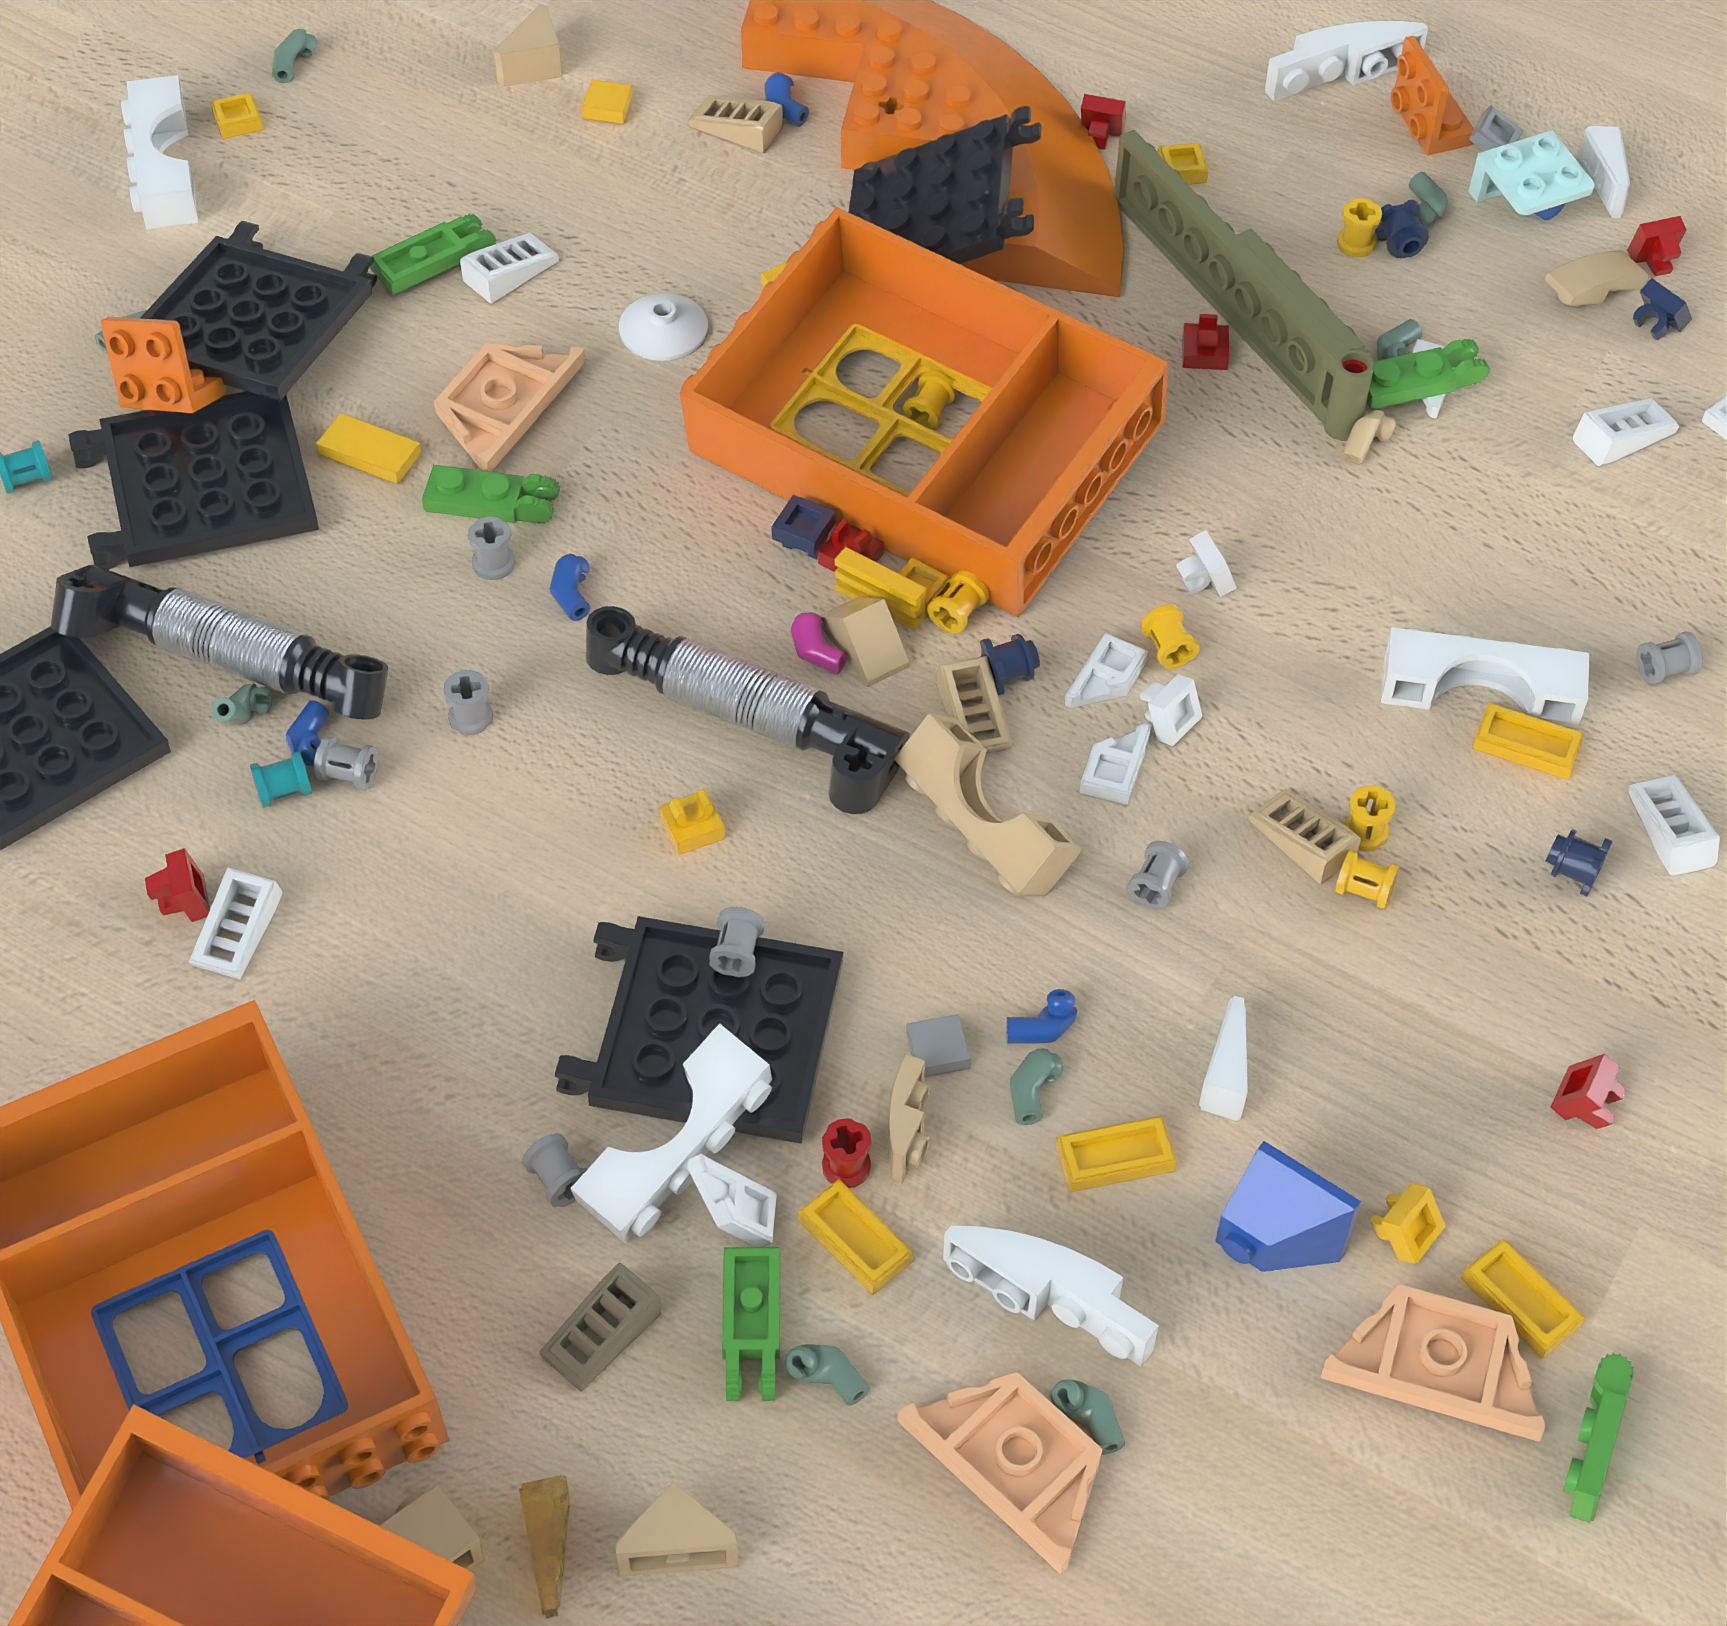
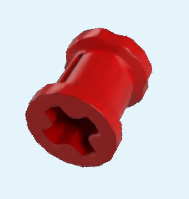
(851, 1138)

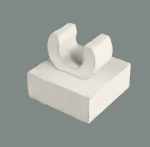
(1206, 567)
(1172, 708)

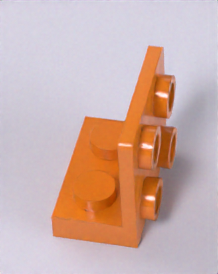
(1427, 104)
(153, 367)

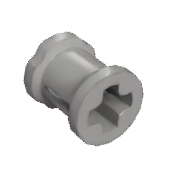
(492, 555)
(1670, 658)
(467, 696)
(346, 763)
(1158, 874)
(736, 941)
(554, 1168)

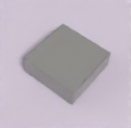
(1494, 130)
(939, 1044)

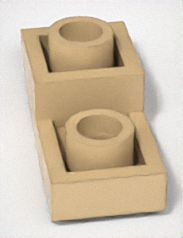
(1593, 276)
(906, 1119)

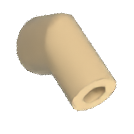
(1364, 430)

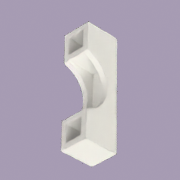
(164, 183)
(1538, 678)
(630, 1186)

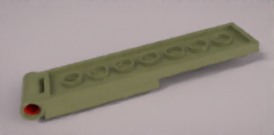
(1248, 288)

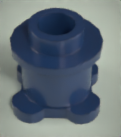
(1402, 230)
(1011, 660)
(1578, 859)

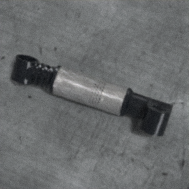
(223, 637)
(755, 696)

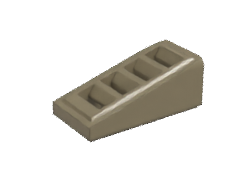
(603, 1297)

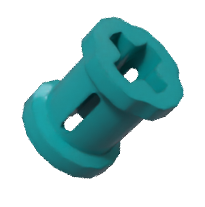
(24, 467)
(281, 779)

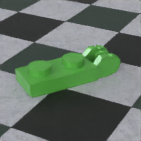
(430, 252)
(1426, 374)
(490, 494)
(751, 1315)
(1599, 1431)

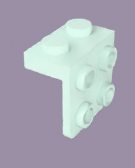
(1530, 174)

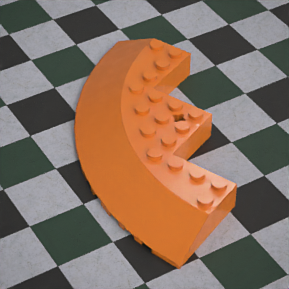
(935, 74)

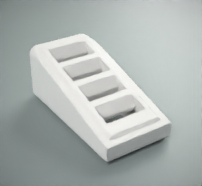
(1606, 164)
(489, 277)
(1619, 430)
(1682, 851)
(236, 883)
(1226, 1078)

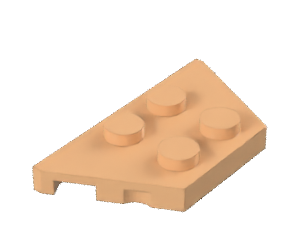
(502, 396)
(1442, 1360)
(1015, 1457)

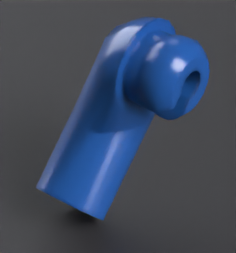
(778, 91)
(564, 584)
(303, 734)
(1048, 1024)

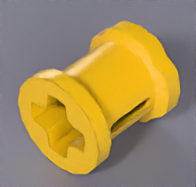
(1358, 235)
(932, 395)
(958, 602)
(1170, 637)
(1378, 817)
(1350, 882)

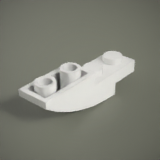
(1348, 50)
(1034, 1273)

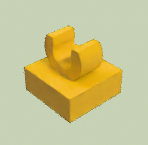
(692, 822)
(1410, 1223)

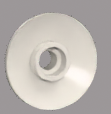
(663, 327)

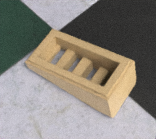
(749, 121)
(969, 672)
(1313, 860)

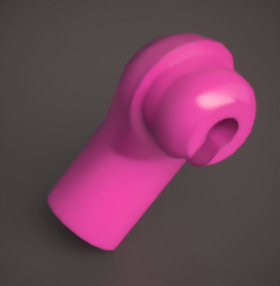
(810, 643)

